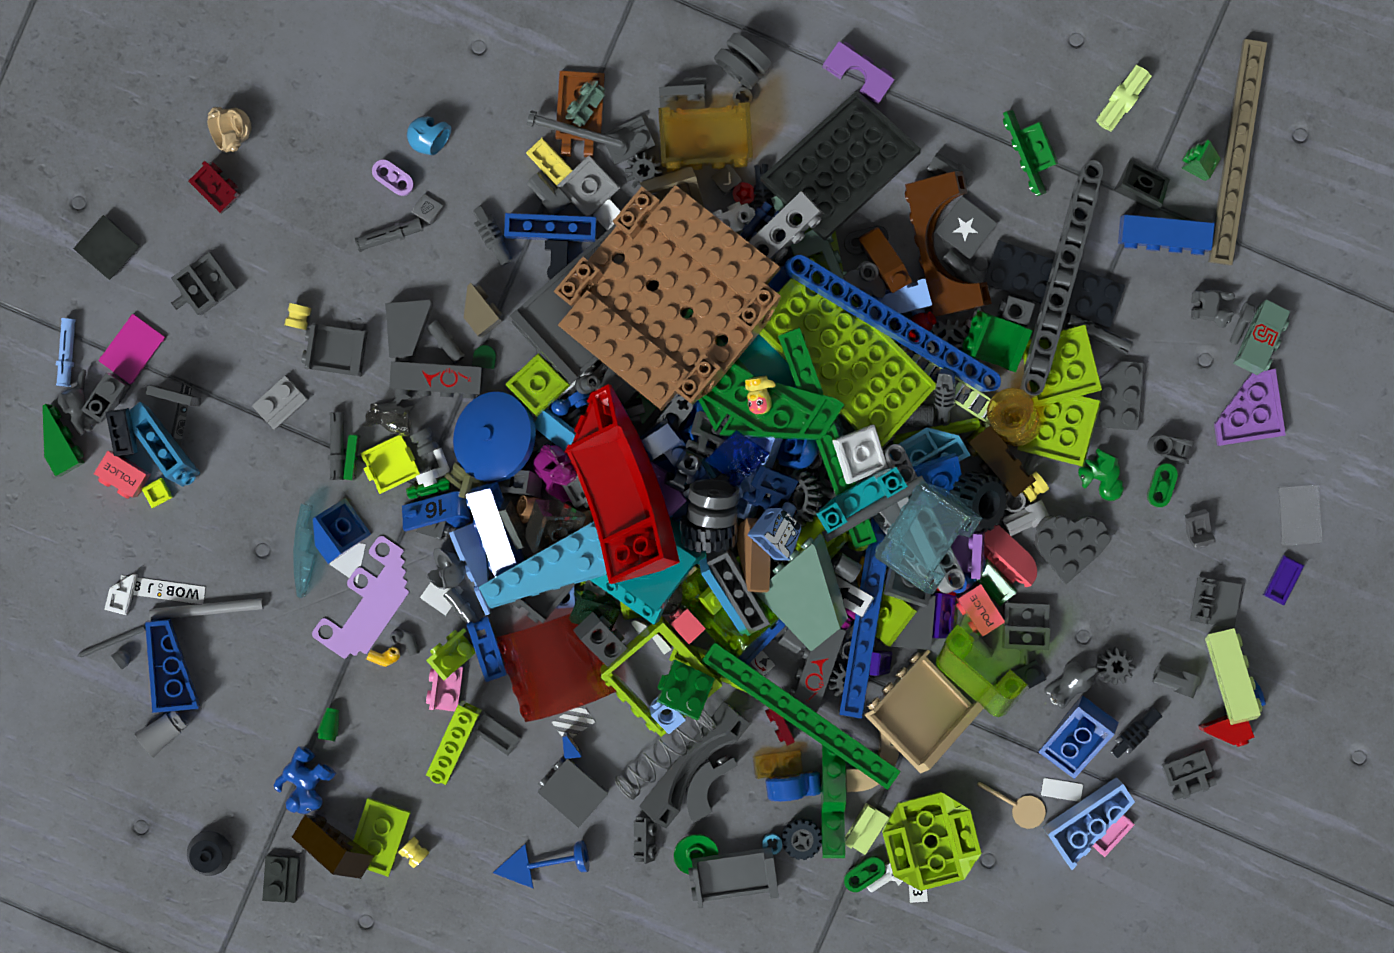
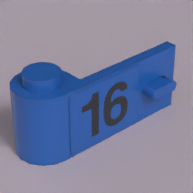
(435, 510)

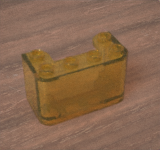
(705, 137)

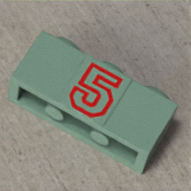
(1262, 337)

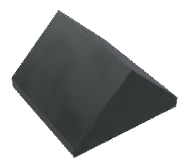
(1143, 185)

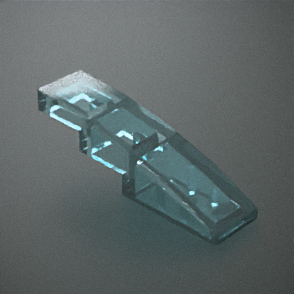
(302, 557)

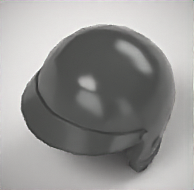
(450, 569)

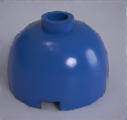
(797, 453)

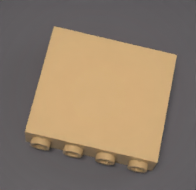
(921, 712)

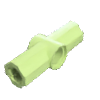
(1123, 98)

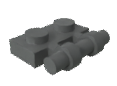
(705, 432)
(1187, 768)

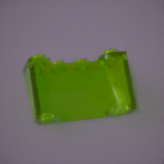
(951, 662)

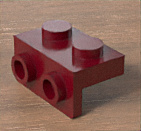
(214, 187)

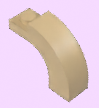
(857, 780)

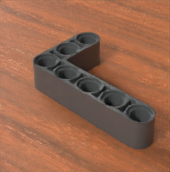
(844, 568)

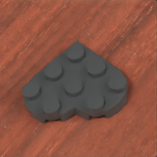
(1070, 544)

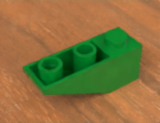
(1201, 160)
(58, 447)

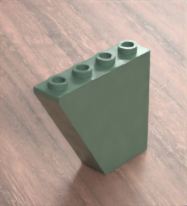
(807, 594)

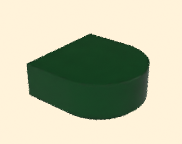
(484, 357)

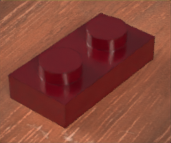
(783, 732)

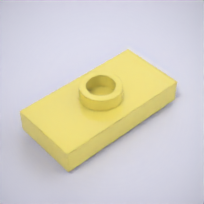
(549, 161)

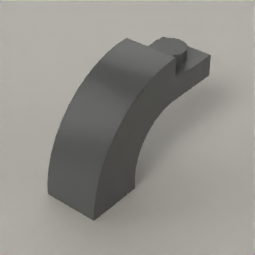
(698, 787)

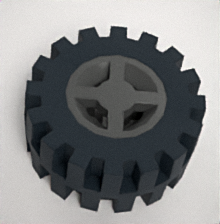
(806, 845)

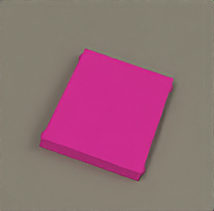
(131, 349)

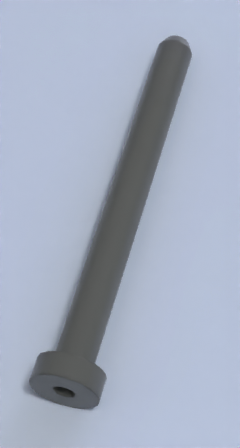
(533, 119)

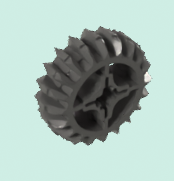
(805, 495)

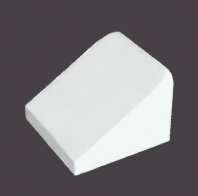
(607, 214)

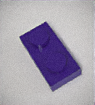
(943, 615)

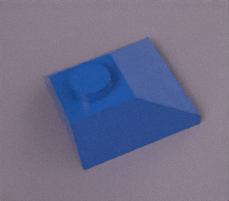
(338, 530)

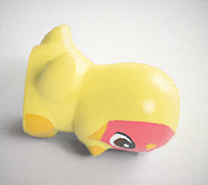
(758, 397)

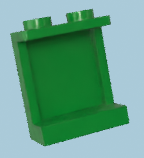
(996, 340)

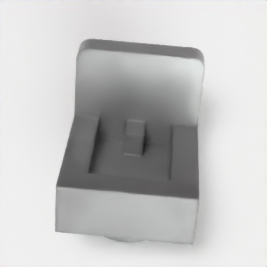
(1199, 528)

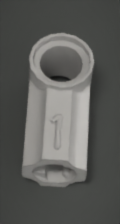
(1026, 518)

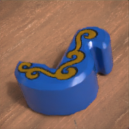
(793, 786)

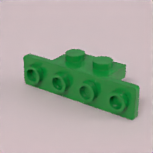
(1033, 149)

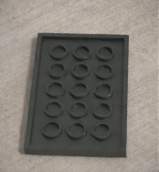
(842, 162)

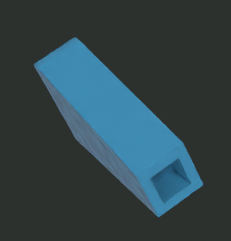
(162, 446)

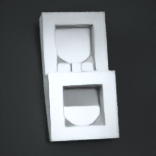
(660, 641)

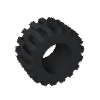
(982, 495)

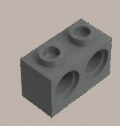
(521, 484)
(598, 641)

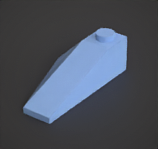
(469, 549)

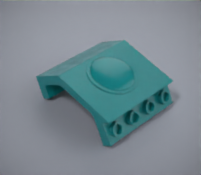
(651, 592)

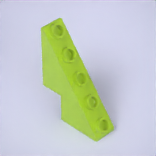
(453, 742)

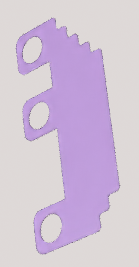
(379, 604)

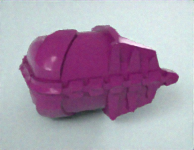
(556, 470)

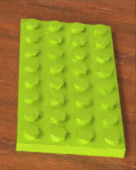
(851, 359)

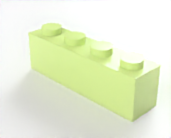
(1233, 676)

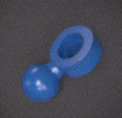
(561, 407)

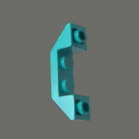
(860, 496)

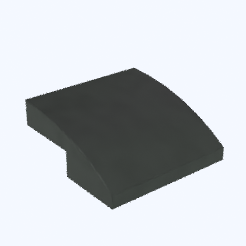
(106, 247)

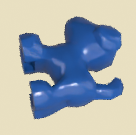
(304, 797)

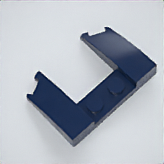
(666, 440)

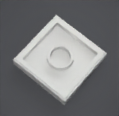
(860, 454)

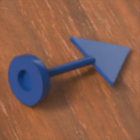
(518, 867)

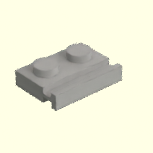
(279, 402)

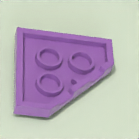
(1252, 412)

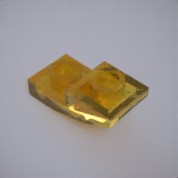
(778, 764)

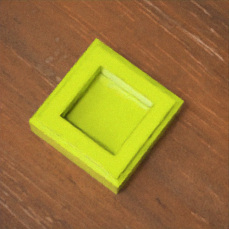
(157, 493)

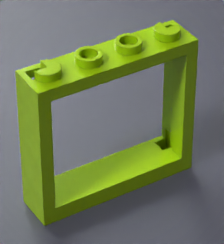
(626, 694)

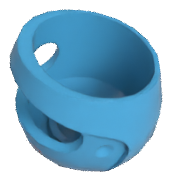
(423, 135)

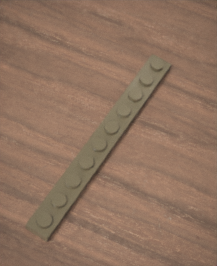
(1237, 151)

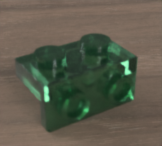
(589, 602)

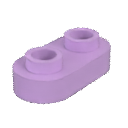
(393, 177)

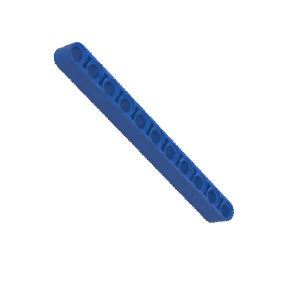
(881, 323)

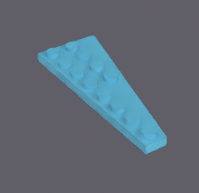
(563, 563)

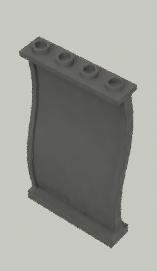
(540, 319)

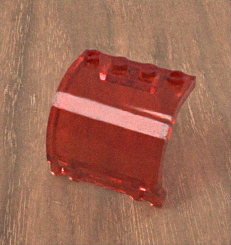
(551, 669)

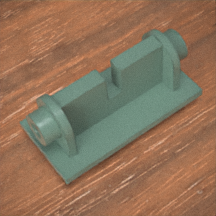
(589, 95)

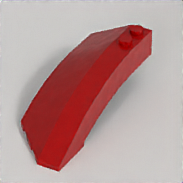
(621, 490)

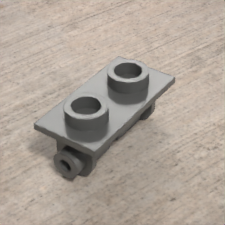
(645, 850)

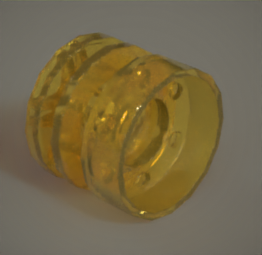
(1014, 416)

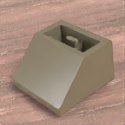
(479, 313)

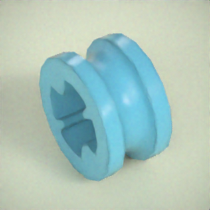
(778, 843)

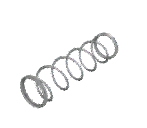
(632, 795)

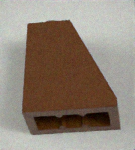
(886, 260)

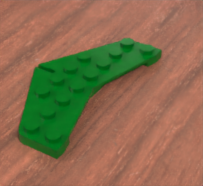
(792, 414)

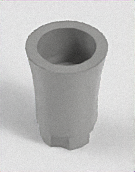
(161, 732)

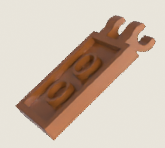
(568, 91)

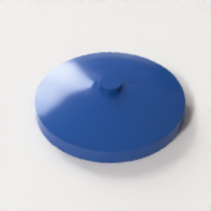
(494, 437)

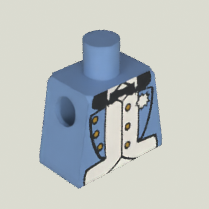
(777, 531)

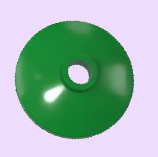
(683, 854)

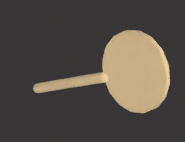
(1026, 811)

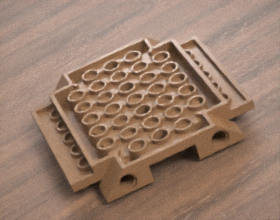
(698, 268)

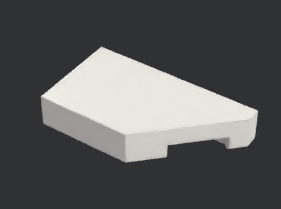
(121, 595)

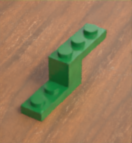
(833, 804)

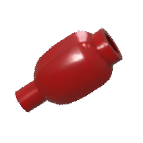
(924, 320)

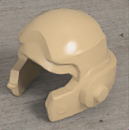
(228, 127)

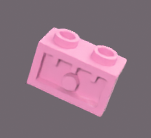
(446, 693)

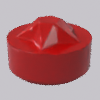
(743, 193)

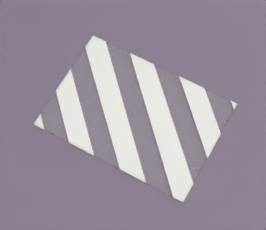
(573, 721)

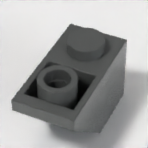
(105, 396)

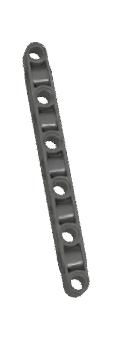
(1062, 278)

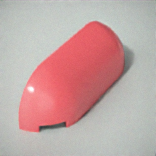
(1009, 557)

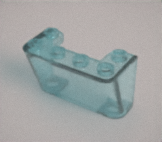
(925, 534)

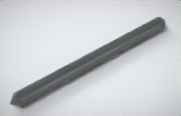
(113, 641)

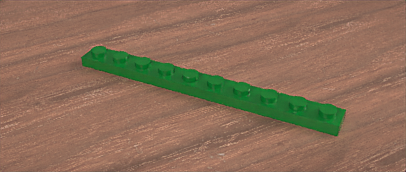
(807, 380)
(801, 715)

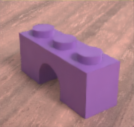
(845, 59)

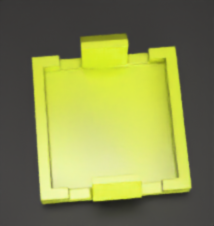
(390, 464)

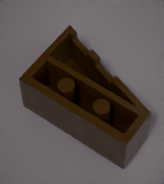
(998, 459)
(331, 847)

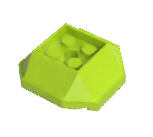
(935, 864)

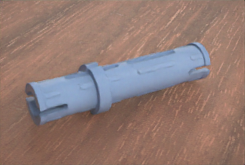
(65, 352)

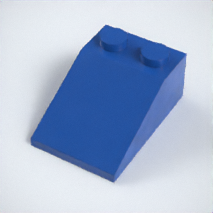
(1079, 737)

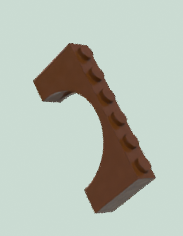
(926, 202)

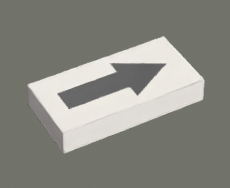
(854, 598)

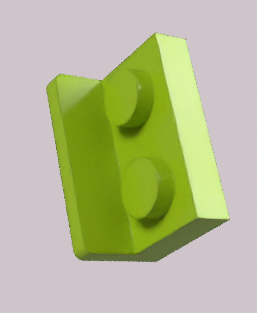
(452, 655)

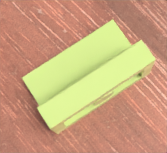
(865, 829)

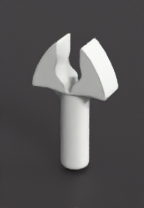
(888, 876)

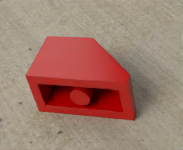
(1234, 734)

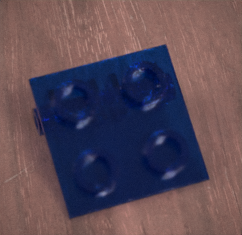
(737, 457)

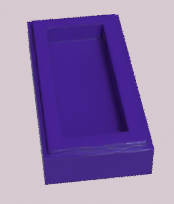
(1283, 580)
(880, 663)

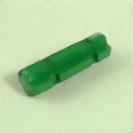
(414, 492)

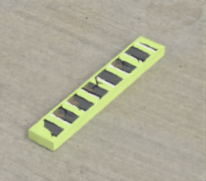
(965, 395)

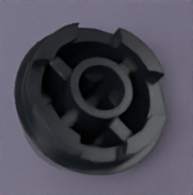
(209, 853)

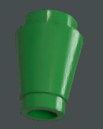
(329, 725)

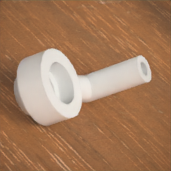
(429, 478)

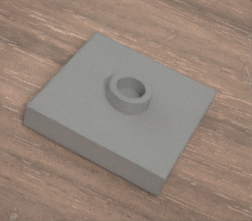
(588, 186)

